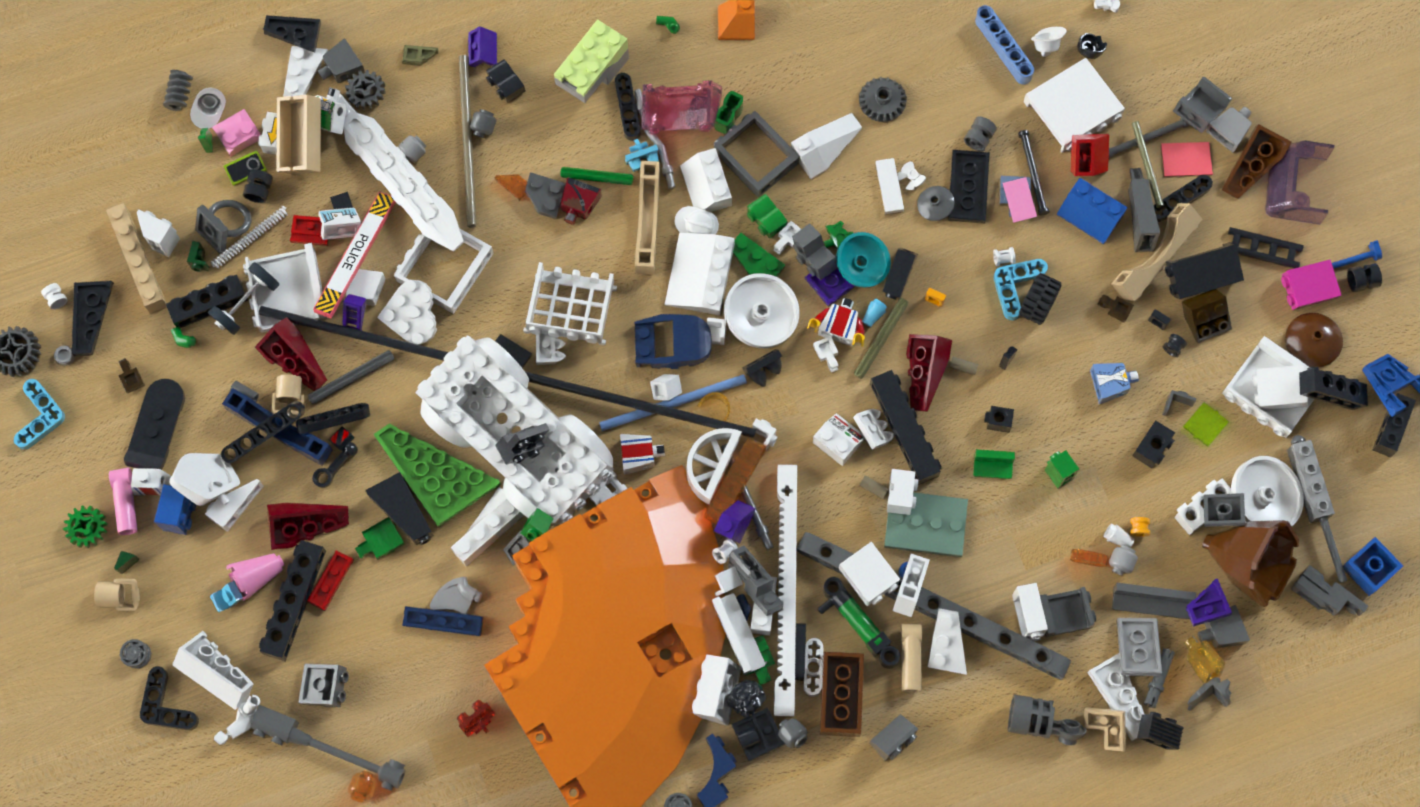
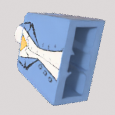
(1111, 380)

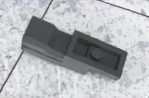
(756, 579)
(1323, 596)

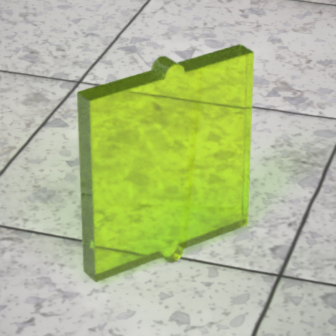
(1205, 424)

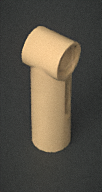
(911, 657)

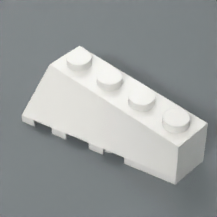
(491, 524)
(213, 671)

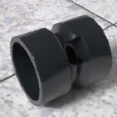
(258, 184)
(1360, 278)

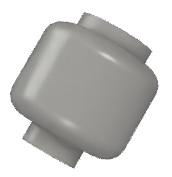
(413, 148)
(1123, 560)

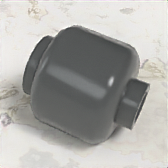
(483, 123)
(792, 733)

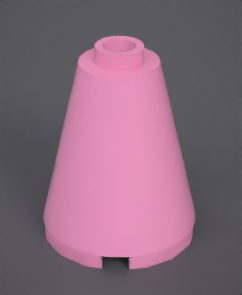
(255, 573)

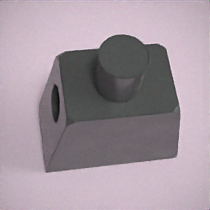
(341, 63)
(1225, 631)

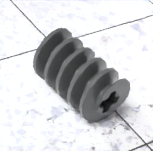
(176, 89)

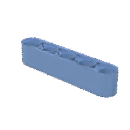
(1004, 52)

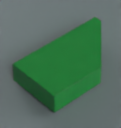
(206, 140)

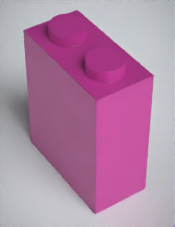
(1310, 284)

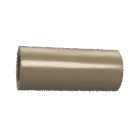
(963, 365)
(874, 487)

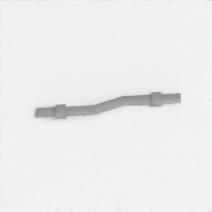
(667, 169)

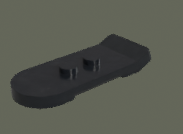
(155, 425)

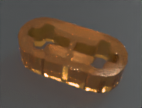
(1089, 558)

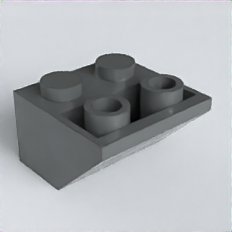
(893, 737)

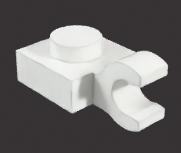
(786, 237)
(826, 351)

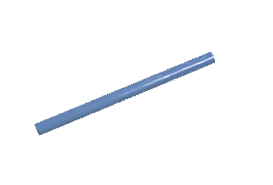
(674, 402)

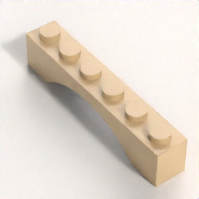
(647, 217)
(1179, 226)
(136, 259)

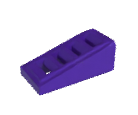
(357, 304)

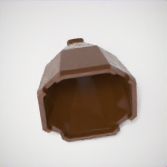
(1256, 557)

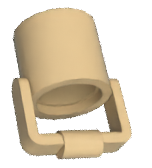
(287, 391)
(113, 594)

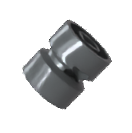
(980, 133)

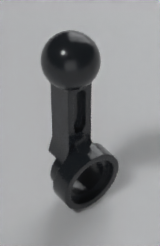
(349, 450)

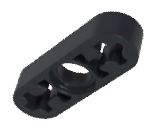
(800, 641)

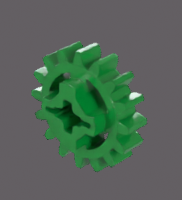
(78, 529)

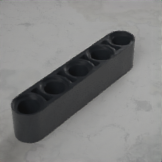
(255, 436)

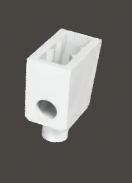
(367, 285)

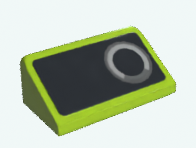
(239, 169)

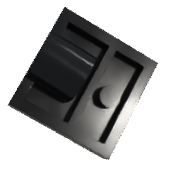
(758, 734)

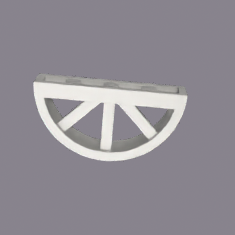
(723, 459)

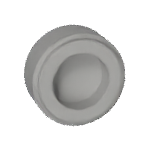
(64, 356)

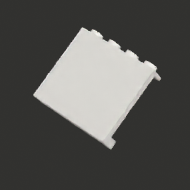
(1075, 103)
(298, 287)
(1242, 392)

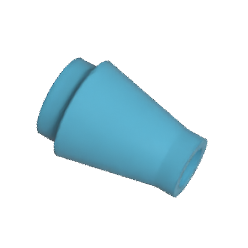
(875, 310)

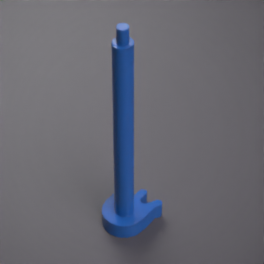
(1375, 252)

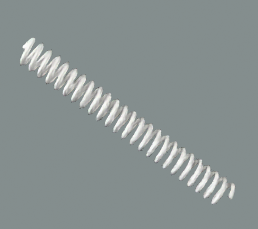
(219, 259)

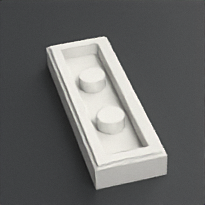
(889, 186)

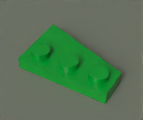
(755, 258)

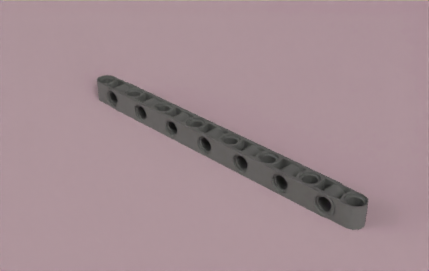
(982, 630)

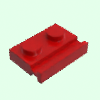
(307, 230)

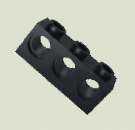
(1393, 428)

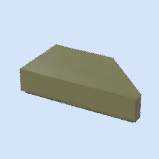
(418, 54)

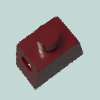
(579, 200)

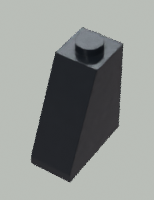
(899, 273)

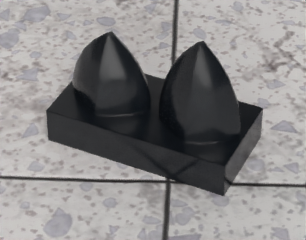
(756, 368)

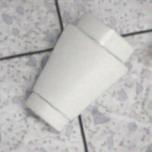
(1118, 536)

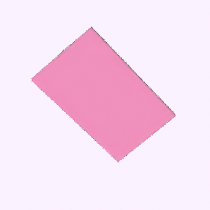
(1019, 199)

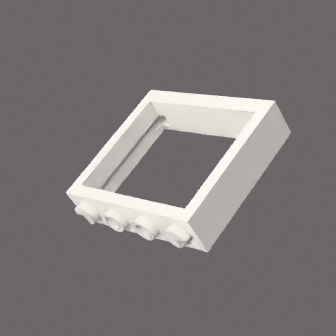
(466, 282)

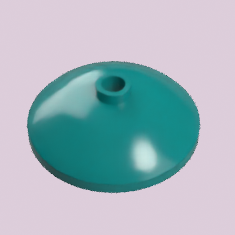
(870, 252)

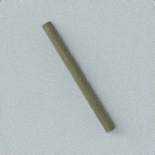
(1147, 164)

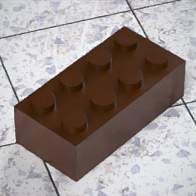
(842, 694)

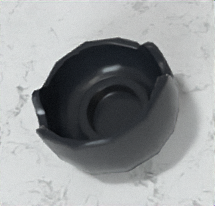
(1091, 46)

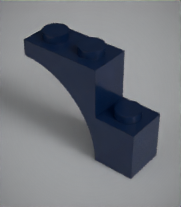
(714, 794)

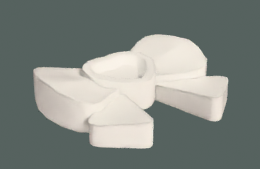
(1112, 5)
(909, 171)

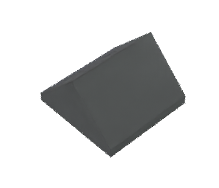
(1224, 510)

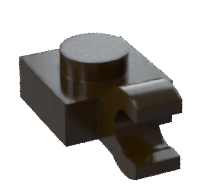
(1119, 308)
(131, 377)

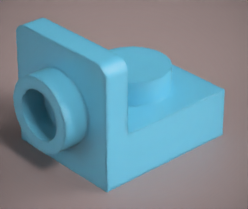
(226, 597)

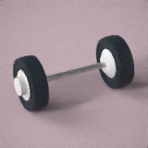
(264, 277)

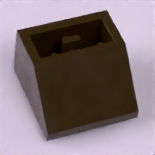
(1207, 315)

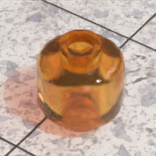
(362, 786)

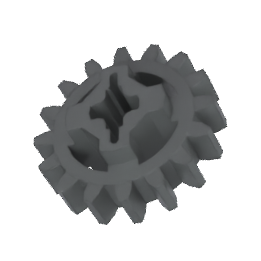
(374, 91)

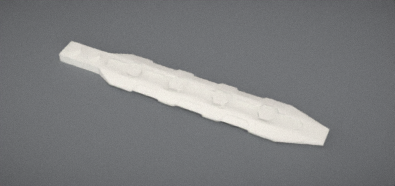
(401, 179)

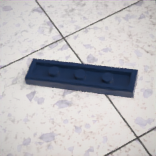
(443, 621)

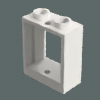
(1029, 611)

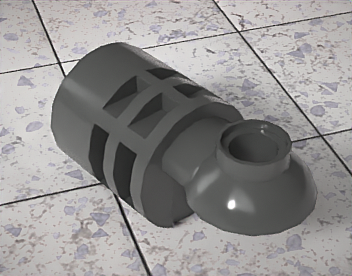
(1042, 720)

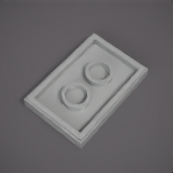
(1139, 647)

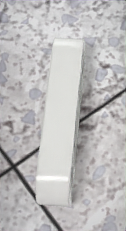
(807, 681)

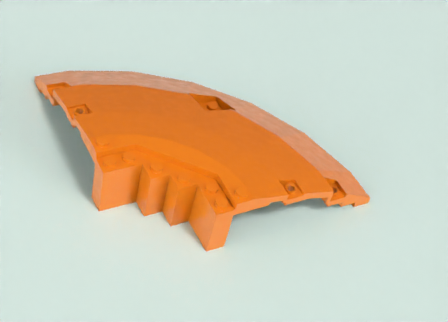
(594, 635)

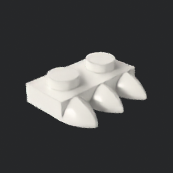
(546, 349)
(873, 428)

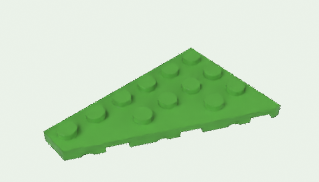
(436, 478)

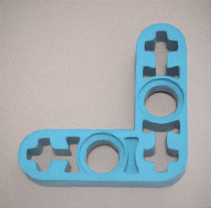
(1012, 278)
(45, 418)

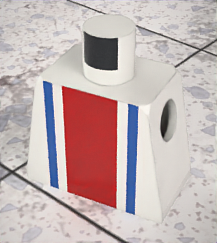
(638, 452)
(149, 481)

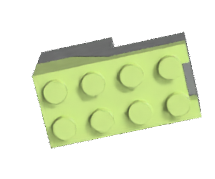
(593, 61)

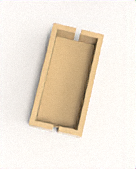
(298, 134)

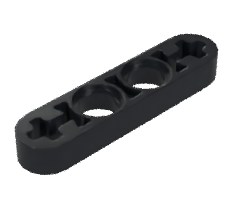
(627, 106)
(1179, 196)
(332, 418)

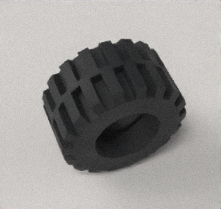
(1040, 298)

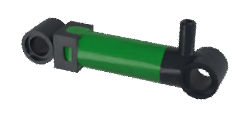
(875, 640)

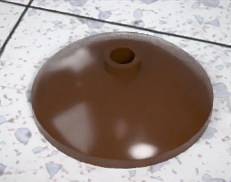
(1309, 349)

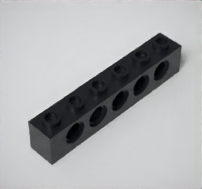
(281, 648)

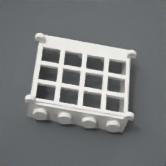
(574, 281)

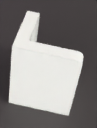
(718, 330)
(666, 387)
(728, 580)

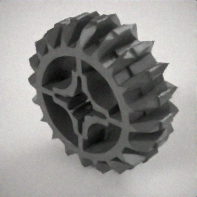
(9, 344)

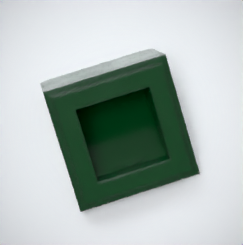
(125, 561)

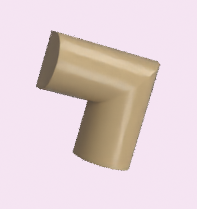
(1113, 724)

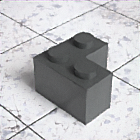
(813, 253)

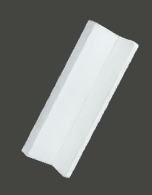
(738, 633)

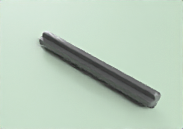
(350, 377)

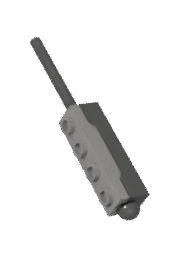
(1315, 494)

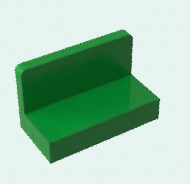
(993, 464)

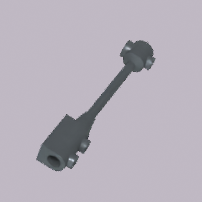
(285, 730)

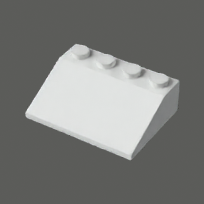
(700, 272)

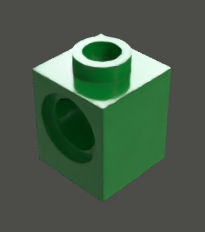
(536, 524)

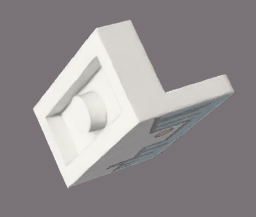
(339, 223)

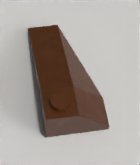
(1258, 156)

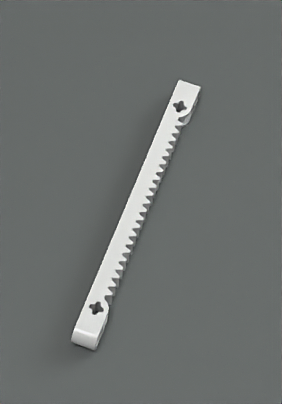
(785, 699)

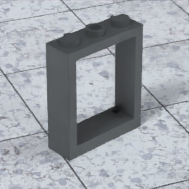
(772, 177)

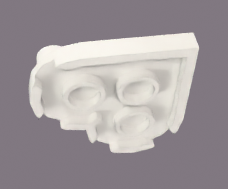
(410, 312)

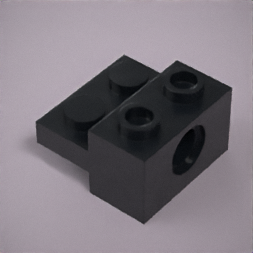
(522, 444)

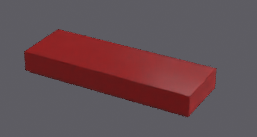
(330, 580)

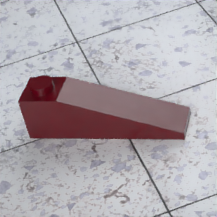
(289, 350)
(928, 361)
(300, 521)

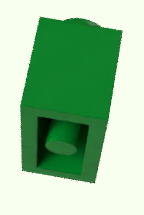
(1061, 468)

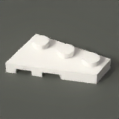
(947, 644)

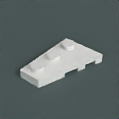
(301, 70)

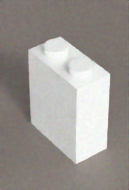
(1278, 387)
(869, 574)

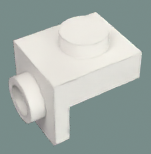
(764, 429)

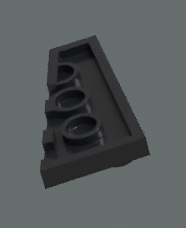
(88, 314)

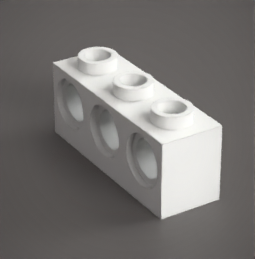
(1195, 507)

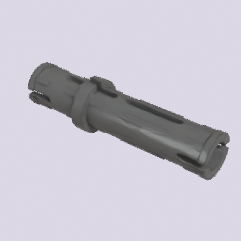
(1156, 686)

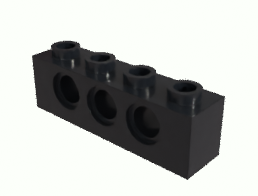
(201, 310)
(1333, 388)

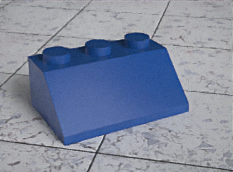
(1092, 210)

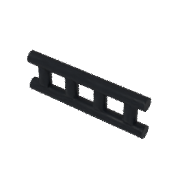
(1274, 244)

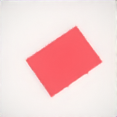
(1186, 159)

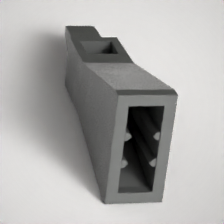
(1143, 213)

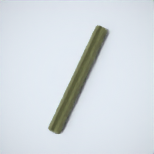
(881, 338)

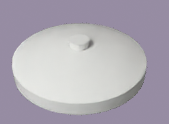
(761, 310)
(1269, 490)

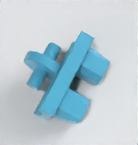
(649, 153)

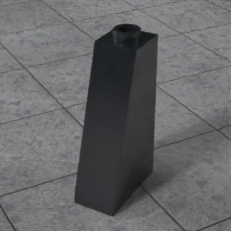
(400, 506)

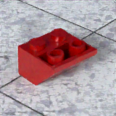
(1089, 154)

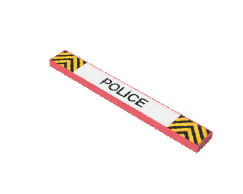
(354, 255)

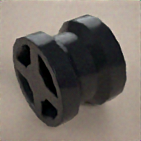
(1174, 345)

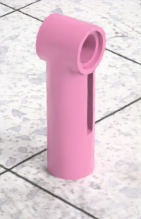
(123, 500)

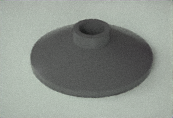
(938, 210)

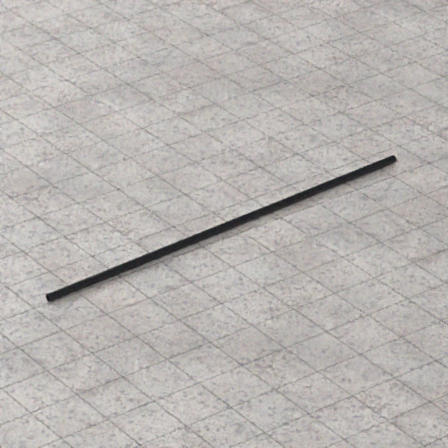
(533, 378)

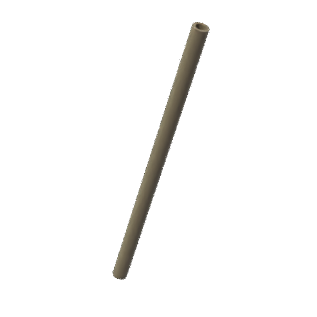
(467, 141)

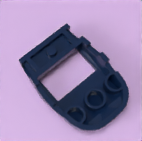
(690, 341)

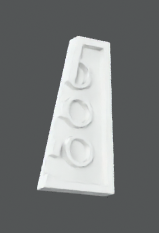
(1118, 692)

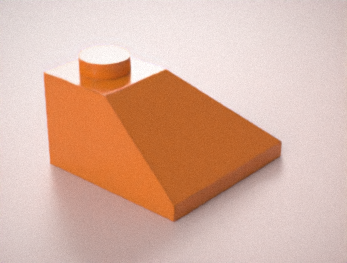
(736, 20)

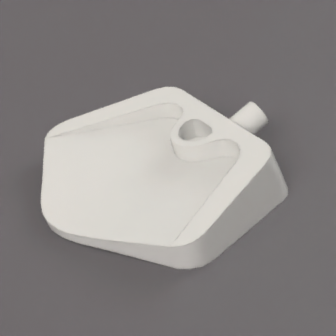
(204, 478)

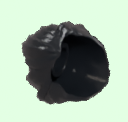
(746, 697)

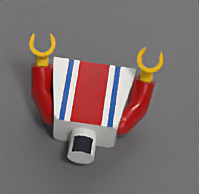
(839, 323)

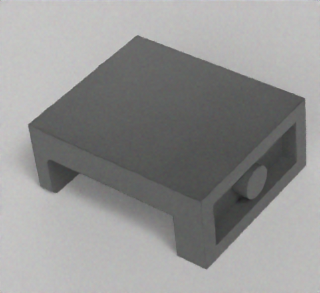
(1202, 104)
(1068, 612)

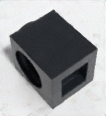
(1005, 413)

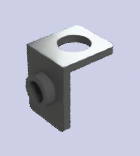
(1179, 396)

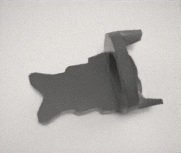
(1215, 687)

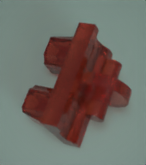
(476, 721)

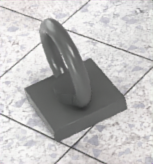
(214, 230)

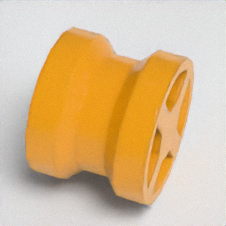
(1140, 527)

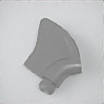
(456, 596)

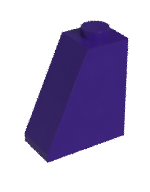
(735, 521)

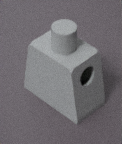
(1230, 127)

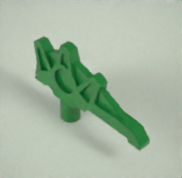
(837, 235)

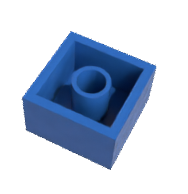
(174, 511)
(1372, 566)

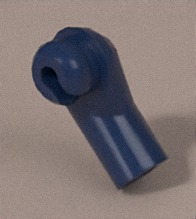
(744, 605)

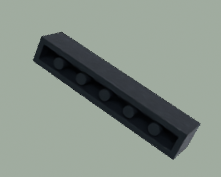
(905, 427)

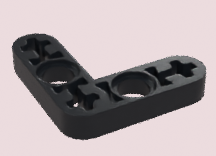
(159, 711)

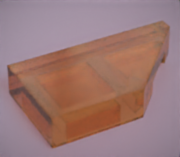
(513, 183)

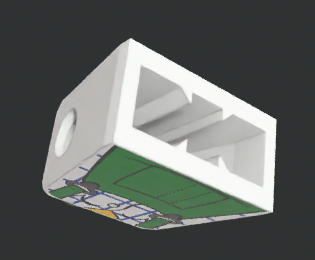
(332, 112)

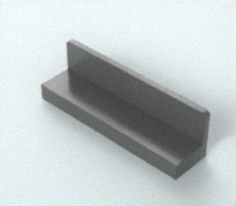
(1151, 600)

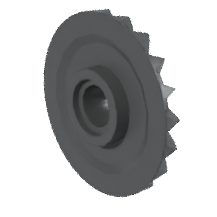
(882, 109)

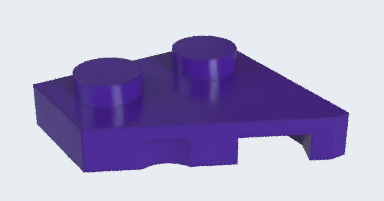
(1209, 605)

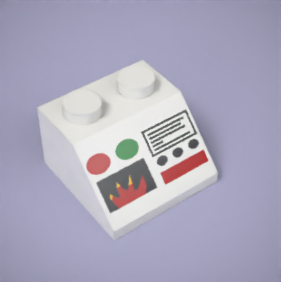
(838, 439)

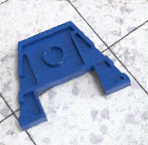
(1388, 377)

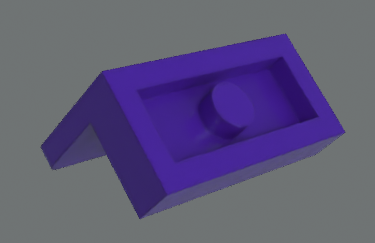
(482, 47)

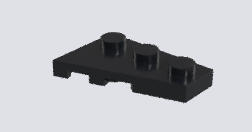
(294, 30)

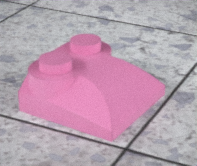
(237, 132)

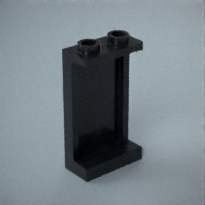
(1204, 271)

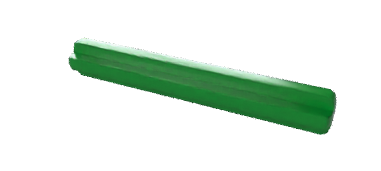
(595, 175)

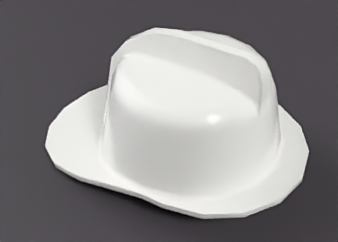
(1048, 40)
(207, 108)
(696, 221)

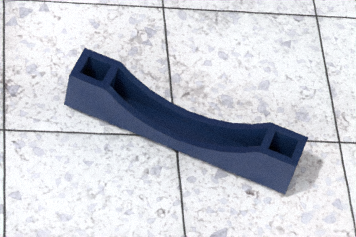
(254, 414)

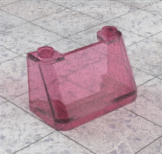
(680, 107)

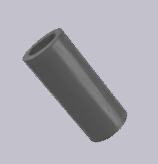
(245, 390)

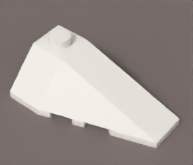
(824, 144)

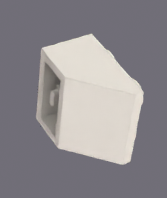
(158, 233)

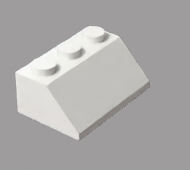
(706, 181)
(716, 683)

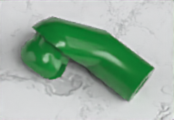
(670, 22)
(183, 340)

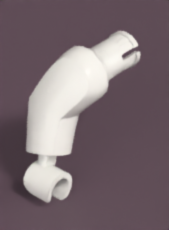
(243, 720)

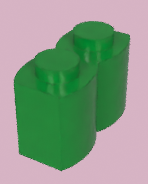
(729, 112)
(766, 216)

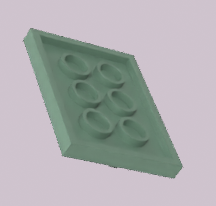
(931, 528)

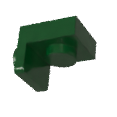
(195, 256)

